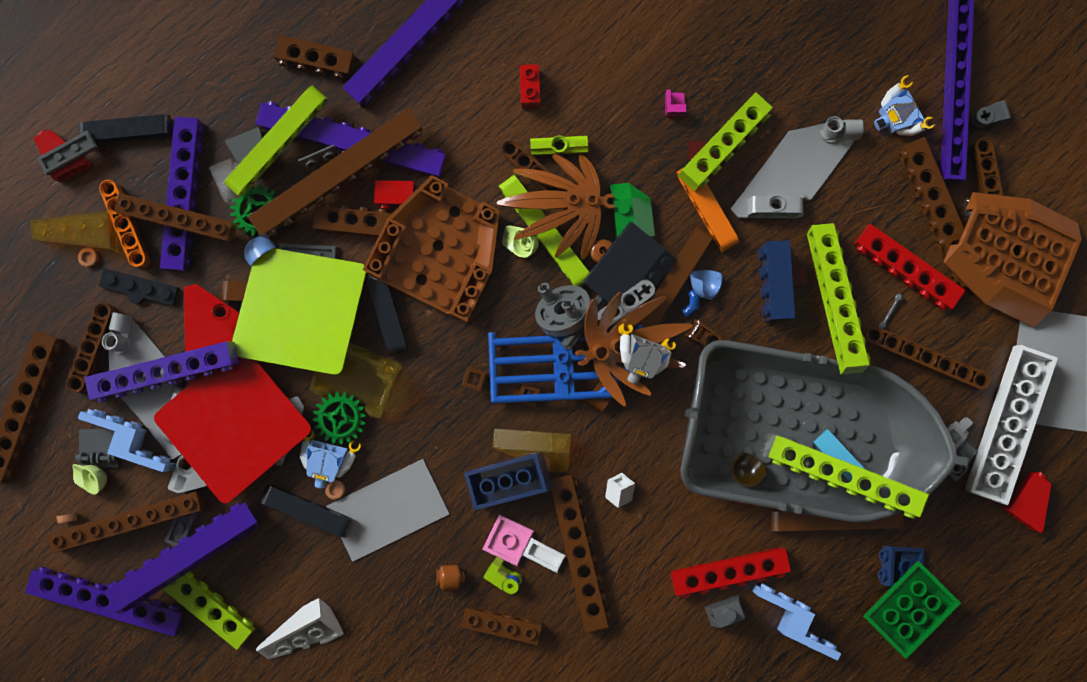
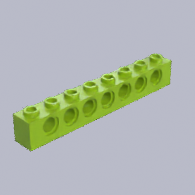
(847, 361)
(917, 498)

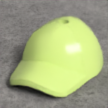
(521, 247)
(89, 478)

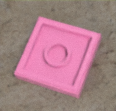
(508, 540)

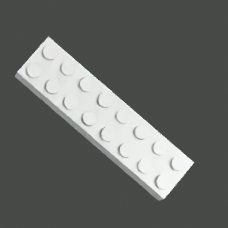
(1011, 424)

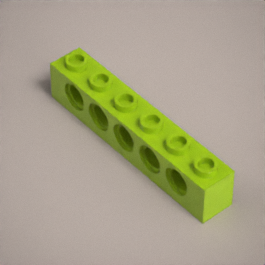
(754, 106)
(206, 613)

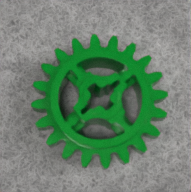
(252, 204)
(323, 413)

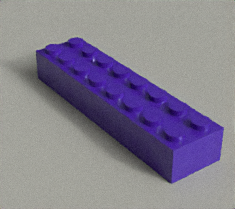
(181, 559)

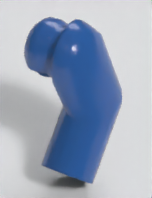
(694, 305)

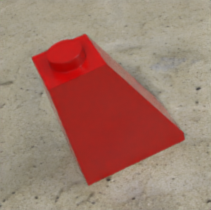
(49, 140)
(1030, 501)

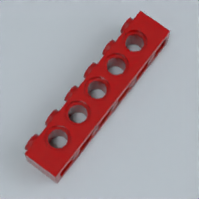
(951, 291)
(779, 569)

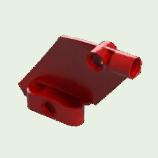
(202, 324)

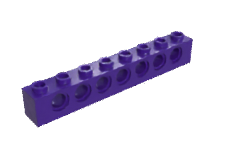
(182, 127)
(98, 384)
(39, 587)

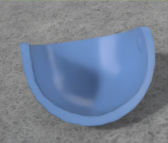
(257, 247)
(706, 283)

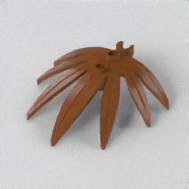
(579, 200)
(605, 346)

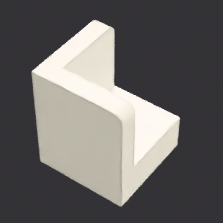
(620, 490)

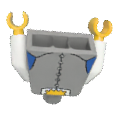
(642, 355)

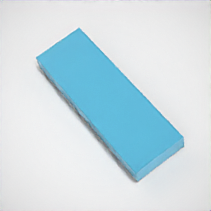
(830, 445)

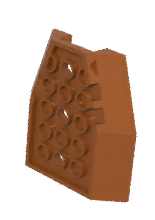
(458, 270)
(997, 276)

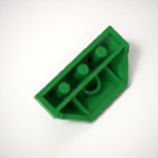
(631, 206)

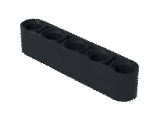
(128, 128)
(387, 316)
(306, 510)

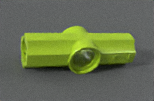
(572, 145)

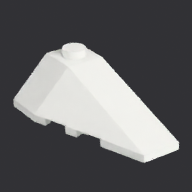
(307, 626)

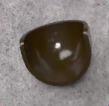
(748, 469)

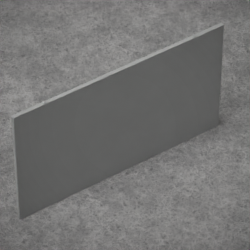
(390, 509)

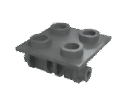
(318, 159)
(94, 448)

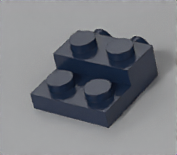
(897, 561)

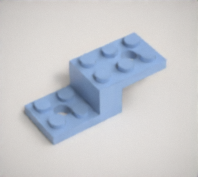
(127, 440)
(796, 621)

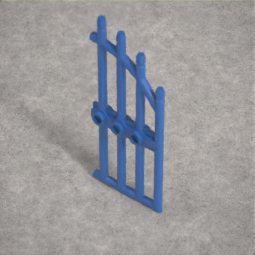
(563, 371)

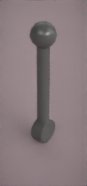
(898, 298)

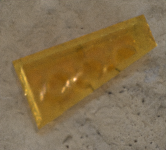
(80, 230)

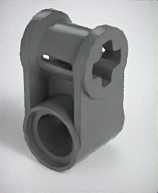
(992, 114)

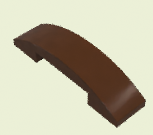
(481, 381)

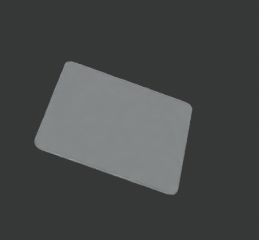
(1066, 396)

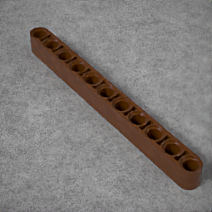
(669, 287)

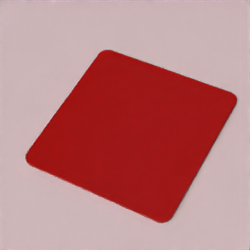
(232, 426)

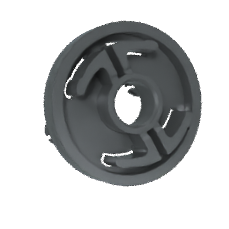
(555, 302)

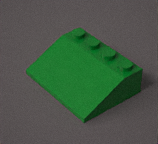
(911, 610)

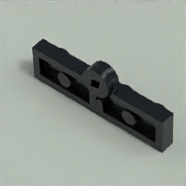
(138, 287)

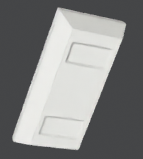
(544, 555)

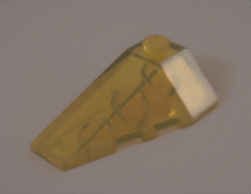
(520, 443)

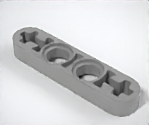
(625, 309)

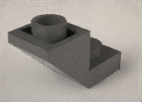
(967, 451)

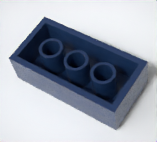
(777, 281)
(508, 480)

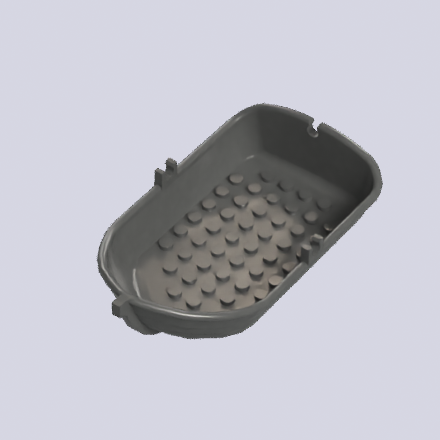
(759, 392)

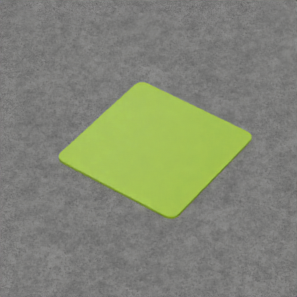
(299, 310)

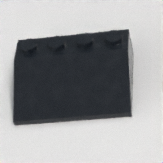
(627, 262)

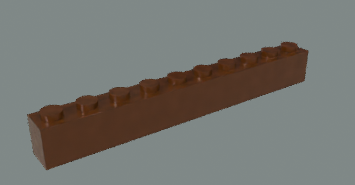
(336, 173)

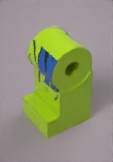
(502, 577)

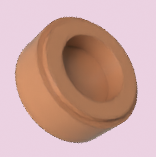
(88, 257)
(335, 489)
(66, 518)

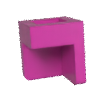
(674, 104)

